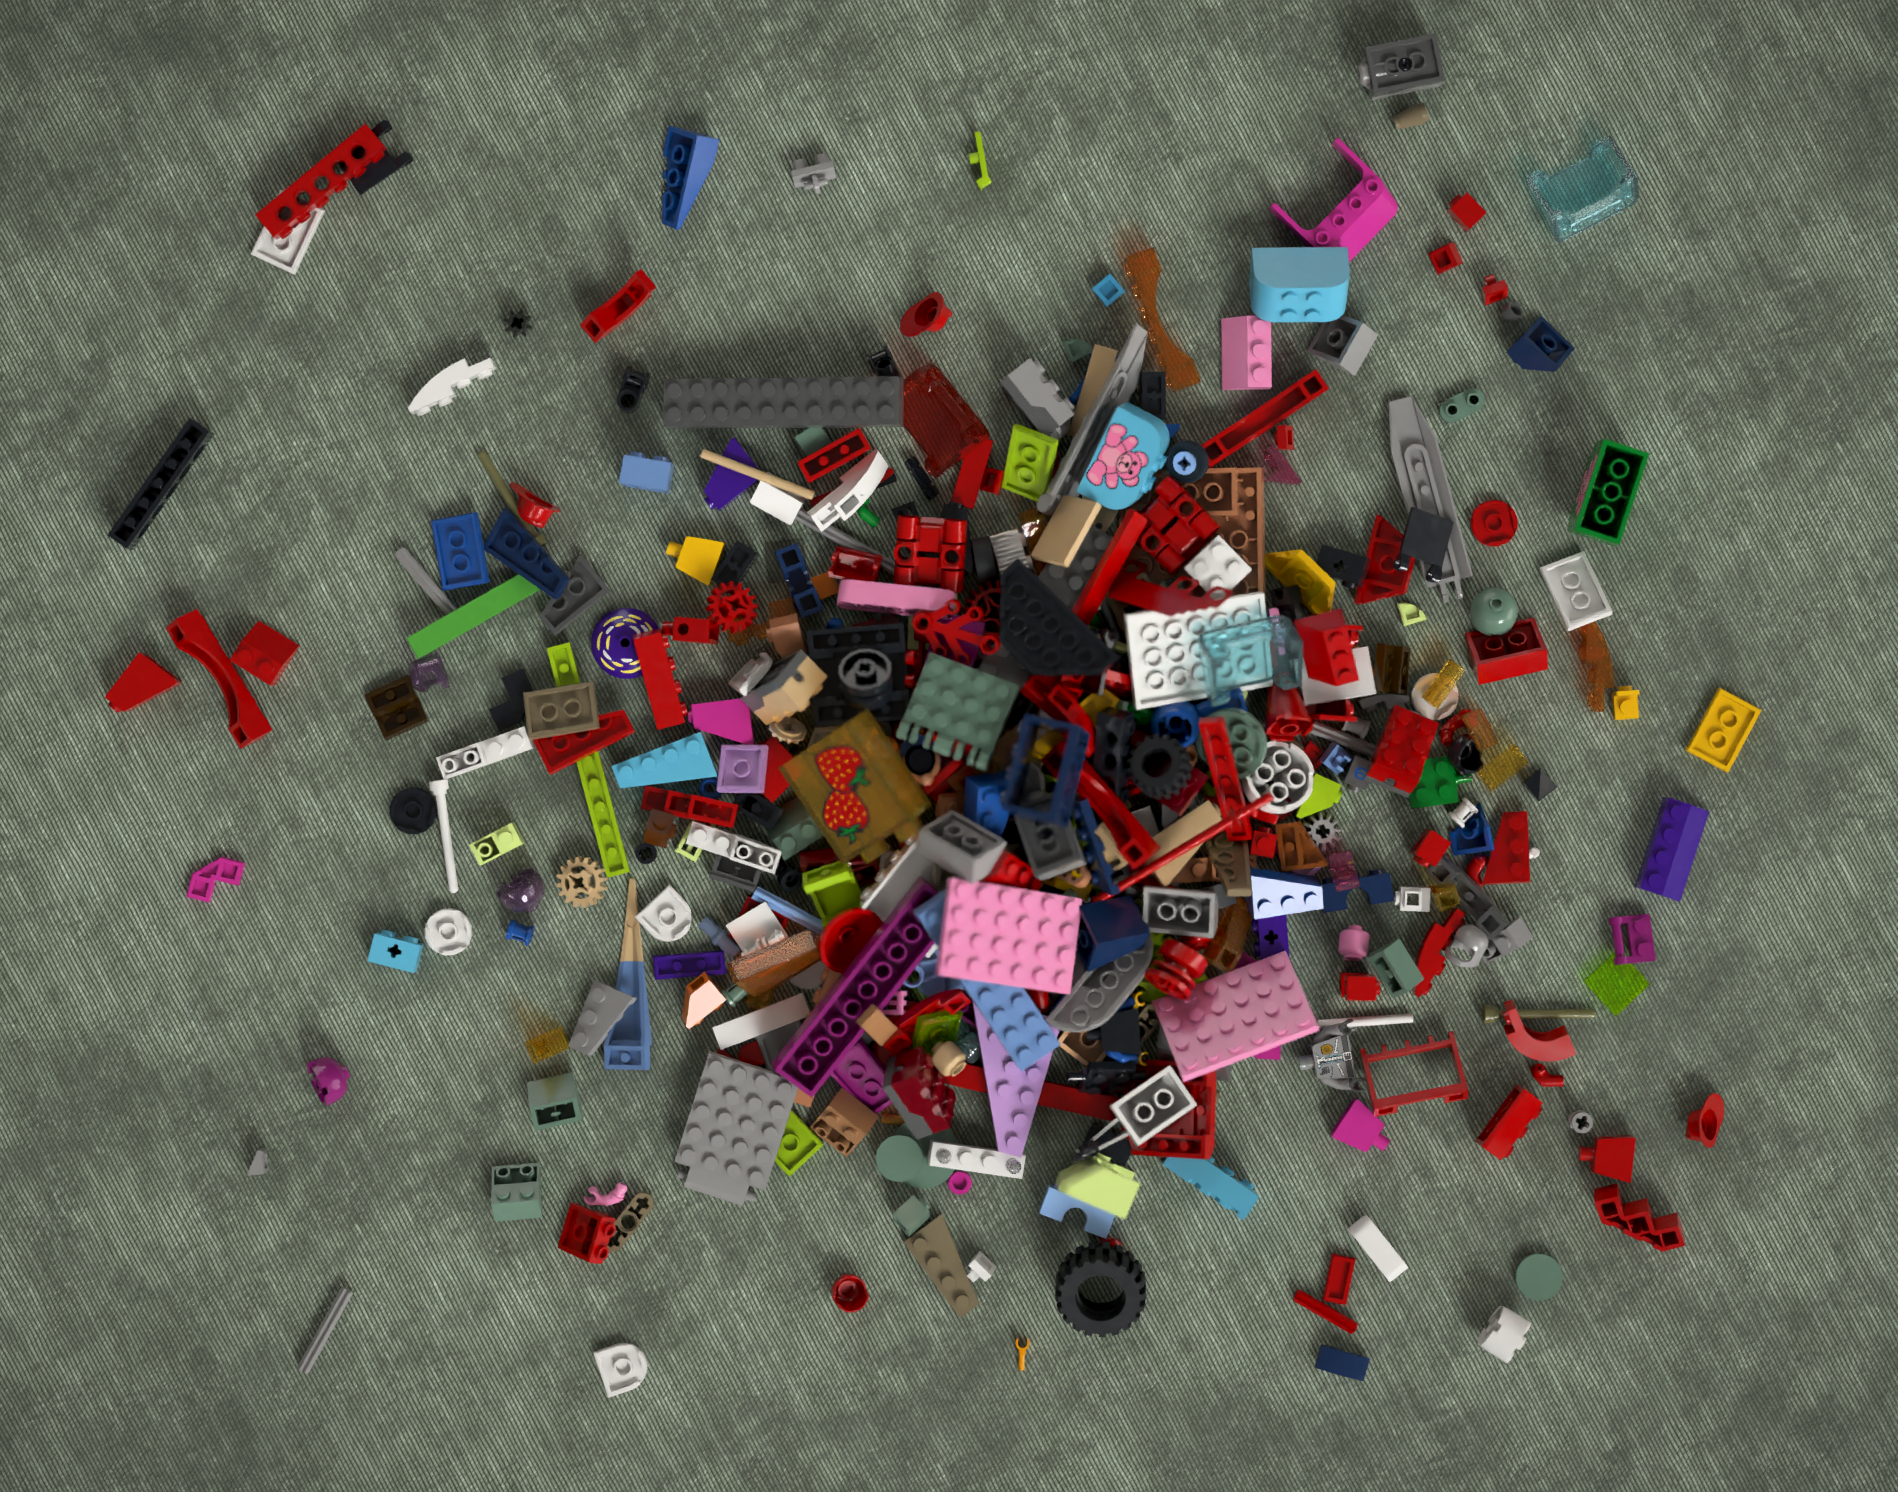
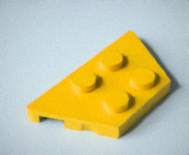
(1299, 569)

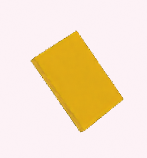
(1723, 730)

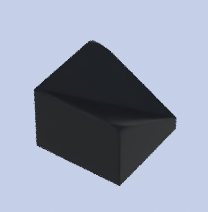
(1539, 784)

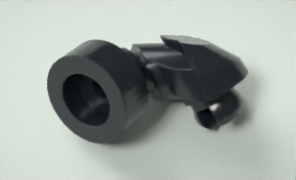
(788, 876)

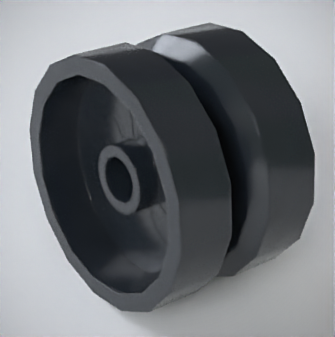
(866, 679)

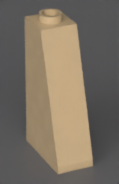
(1180, 832)

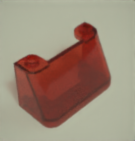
(940, 420)

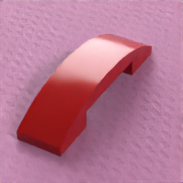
(949, 1000)

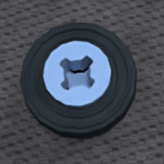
(1195, 458)

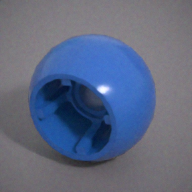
(1185, 711)

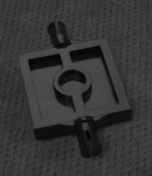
(1106, 1077)

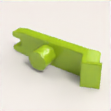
(979, 157)

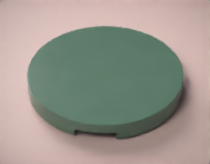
(1246, 740)
(928, 1175)

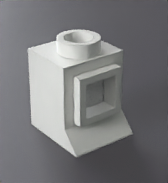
(1412, 898)

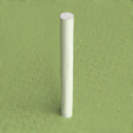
(1369, 1020)

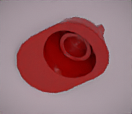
(925, 315)
(532, 508)
(1705, 1122)

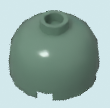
(1493, 611)

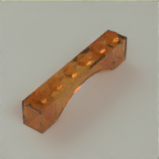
(1179, 368)

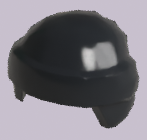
(1464, 755)

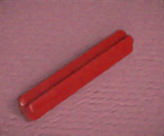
(1325, 1311)

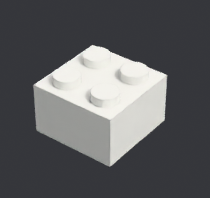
(1217, 566)

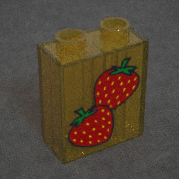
(857, 789)

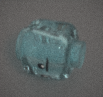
(969, 1044)

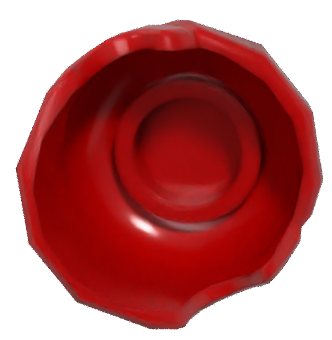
(849, 1293)

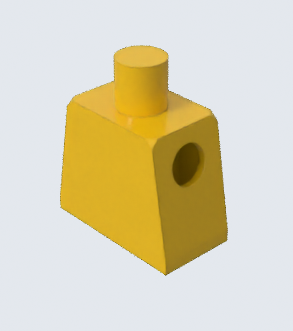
(697, 557)

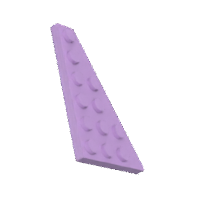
(1010, 1092)

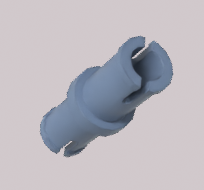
(719, 937)

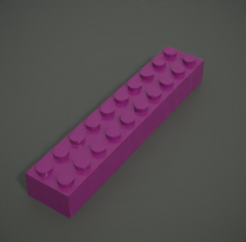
(868, 980)

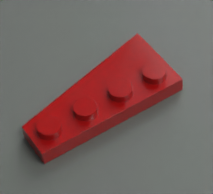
(567, 749)

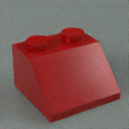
(264, 653)

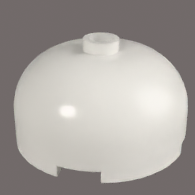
(1289, 774)

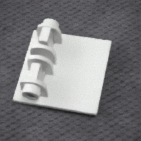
(756, 929)

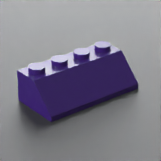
(1671, 849)

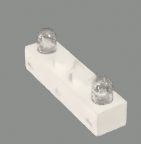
(975, 1159)

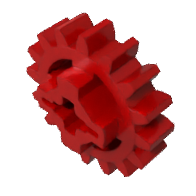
(723, 607)

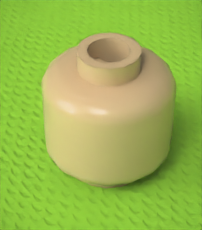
(948, 1058)

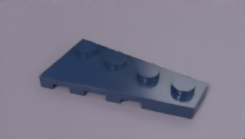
(522, 553)
(1092, 846)

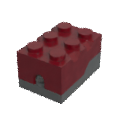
(919, 1092)

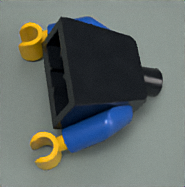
(1121, 1033)

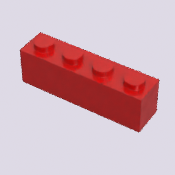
(659, 678)

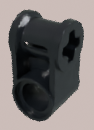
(883, 363)
(632, 388)

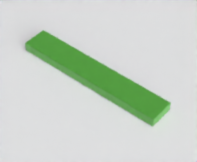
(470, 615)

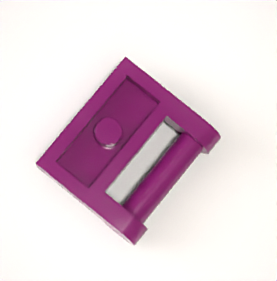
(1638, 939)

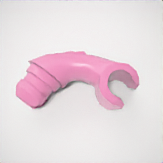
(613, 1197)

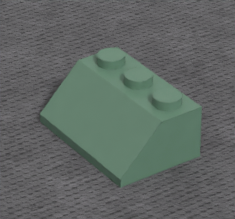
(794, 829)

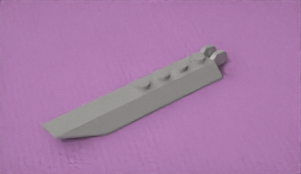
(1115, 391)
(1426, 486)

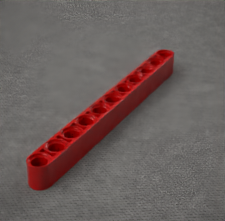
(1052, 1093)

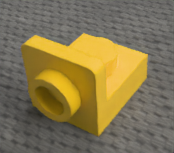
(1625, 703)

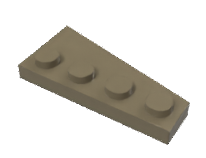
(1230, 863)
(940, 1259)

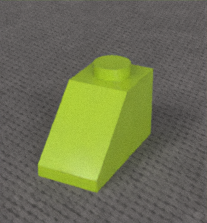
(1323, 795)

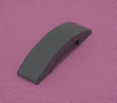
(1471, 895)

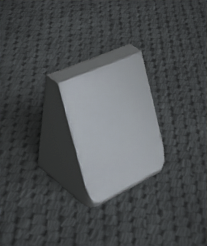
(259, 1164)

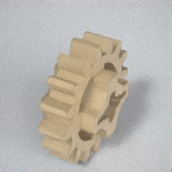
(572, 878)

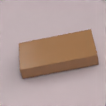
(877, 1025)

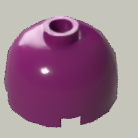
(328, 1079)

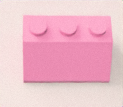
(1246, 353)

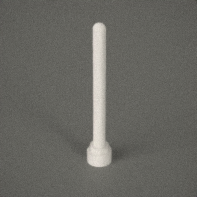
(439, 789)

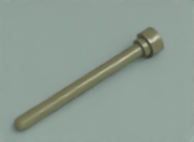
(506, 494)
(1492, 1013)

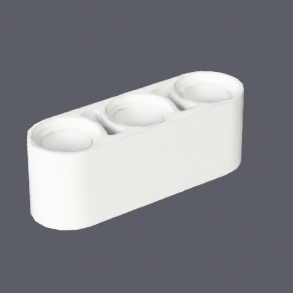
(1377, 1248)

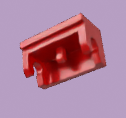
(855, 565)

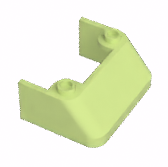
(1100, 1184)

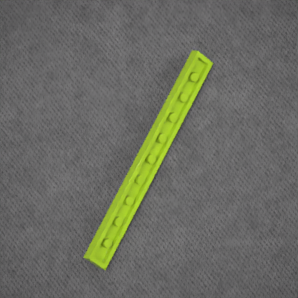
(593, 777)

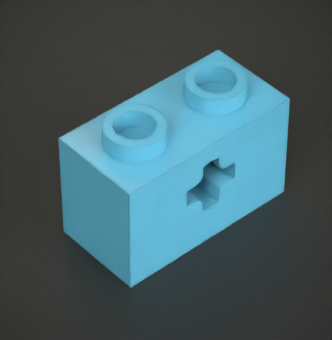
(382, 954)

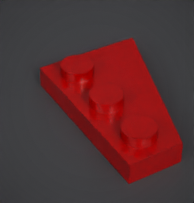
(1511, 855)

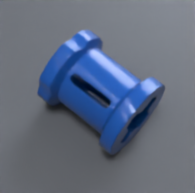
(520, 932)

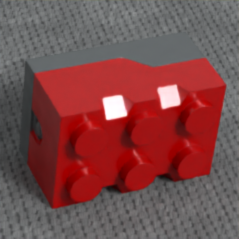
(1401, 751)

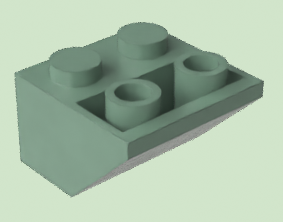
(1395, 968)
(554, 1101)
(516, 1192)

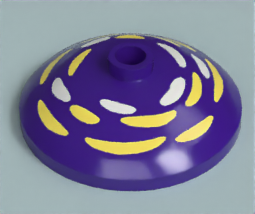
(607, 640)

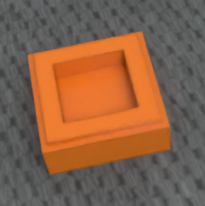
(825, 585)

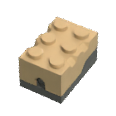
(785, 688)

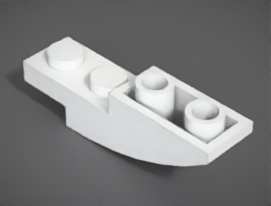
(440, 388)
(852, 493)
(484, 753)
(734, 846)

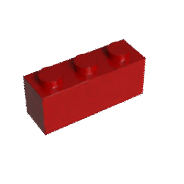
(834, 455)

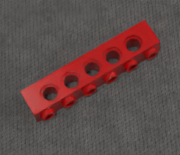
(307, 183)

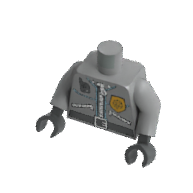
(1333, 1058)

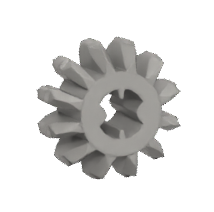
(1325, 824)

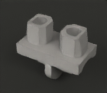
(814, 175)

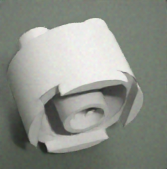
(1504, 1334)

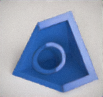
(1474, 836)

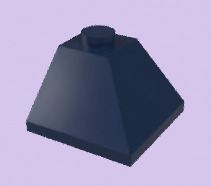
(1540, 348)

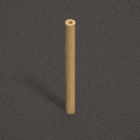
(757, 474)

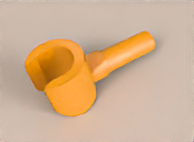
(1021, 1353)

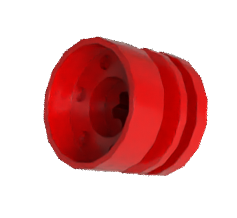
(1176, 969)

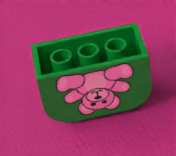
(1607, 492)

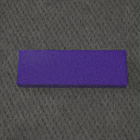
(689, 964)

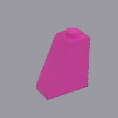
(724, 718)

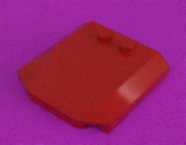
(1191, 1133)

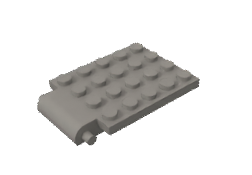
(734, 1129)

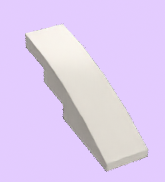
(761, 1021)

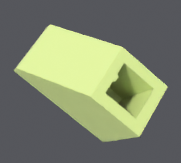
(497, 843)

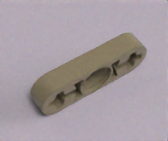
(644, 1211)

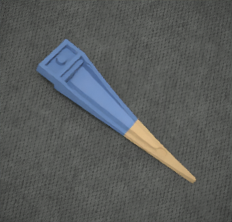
(630, 1038)

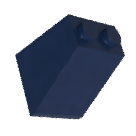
(1110, 931)

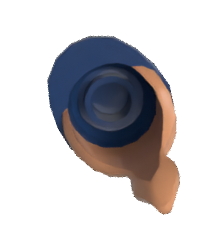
(920, 761)

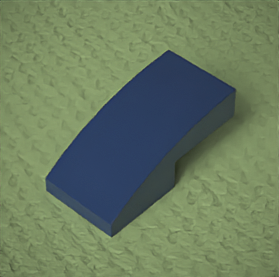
(1342, 1362)

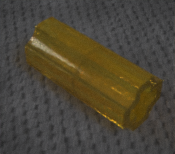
(1443, 684)

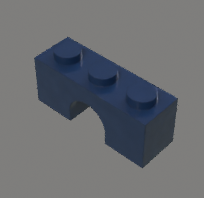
(798, 580)
(1376, 886)

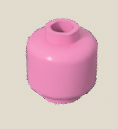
(1354, 943)

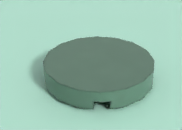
(899, 1158)
(1538, 1276)

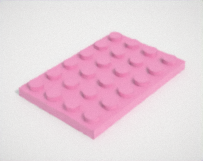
(1008, 936)
(1236, 1016)

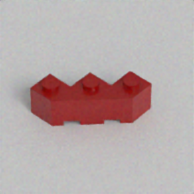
(1638, 1220)

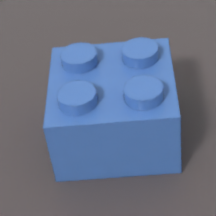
(646, 473)

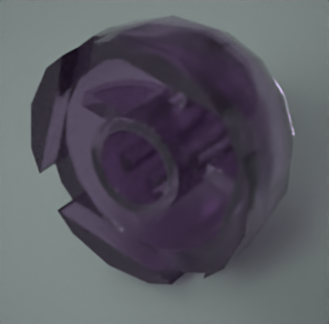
(523, 892)

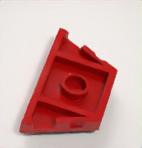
(1381, 578)

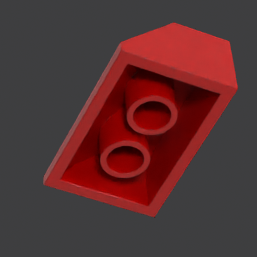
(1327, 648)
(1507, 655)
(1012, 873)
(1509, 1122)

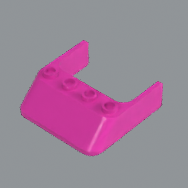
(1354, 218)

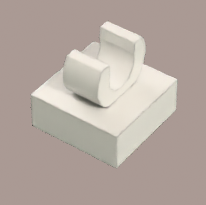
(981, 1267)

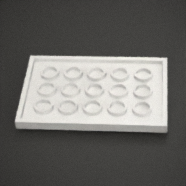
(1167, 654)

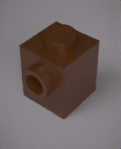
(659, 828)

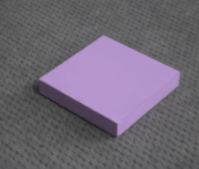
(742, 768)

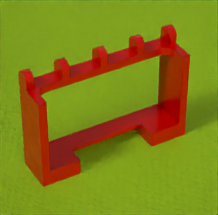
(1390, 1104)

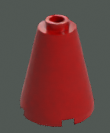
(1286, 714)

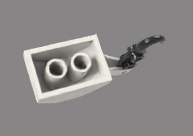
(1144, 1111)

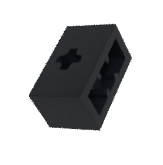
(1356, 566)

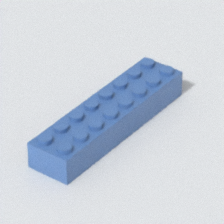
(1004, 1007)

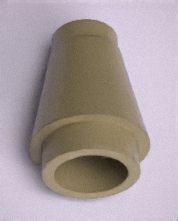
(1411, 116)

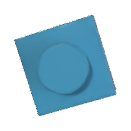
(1108, 290)

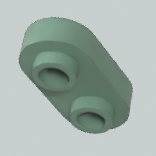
(1462, 405)

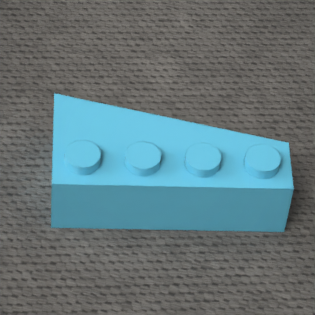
(671, 763)
(1215, 1182)

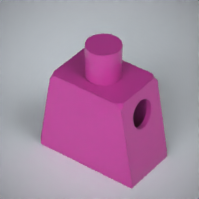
(1360, 1128)

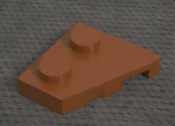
(1297, 848)

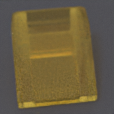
(1444, 896)

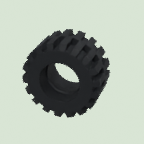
(1149, 751)

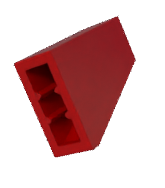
(140, 683)

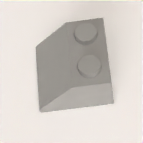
(1343, 343)

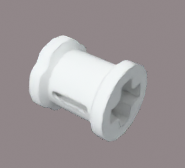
(1463, 812)

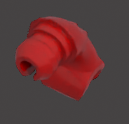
(1448, 729)

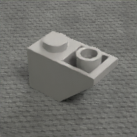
(1507, 941)

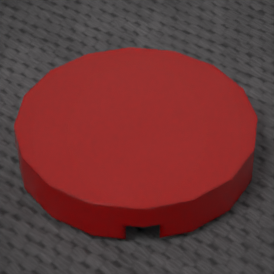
(1493, 523)

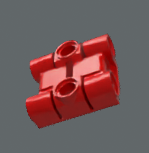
(930, 535)
(1185, 535)

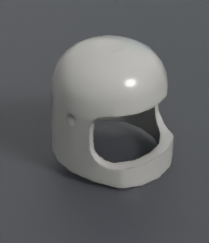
(1471, 940)

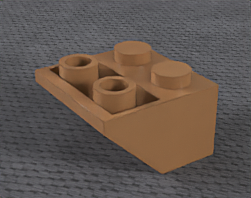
(844, 1122)

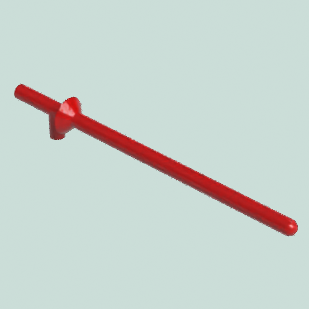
(1233, 818)

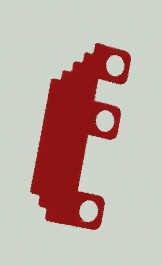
(1161, 599)

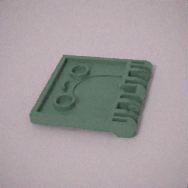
(960, 707)

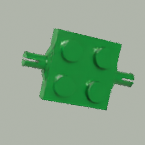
(1437, 784)

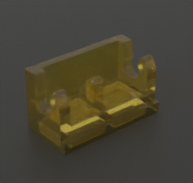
(1502, 768)

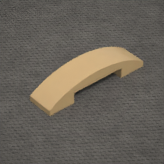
(1097, 372)

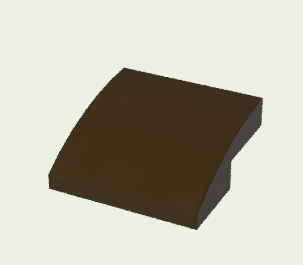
(1391, 668)
(396, 707)

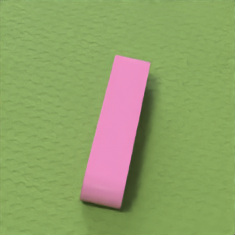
(891, 598)

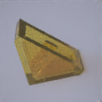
(547, 1044)

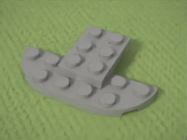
(1100, 992)

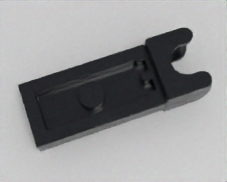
(1288, 602)

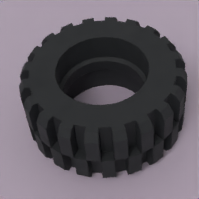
(1093, 1316)

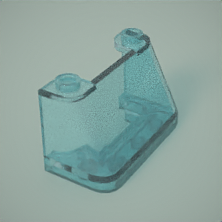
(1585, 191)
(1250, 655)

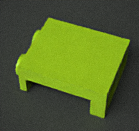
(832, 889)

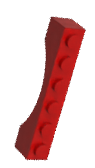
(1264, 417)
(245, 718)
(1129, 835)

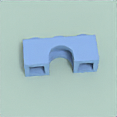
(1057, 1203)

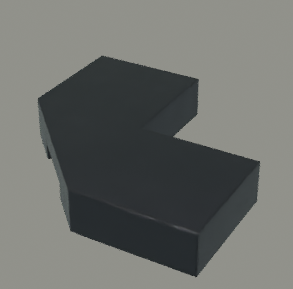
(514, 709)

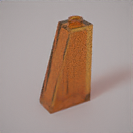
(775, 964)

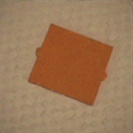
(1480, 729)

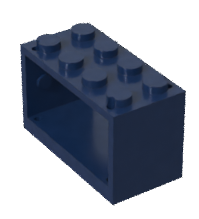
(1068, 774)

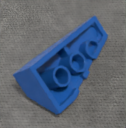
(688, 164)

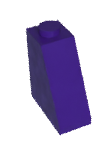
(728, 484)

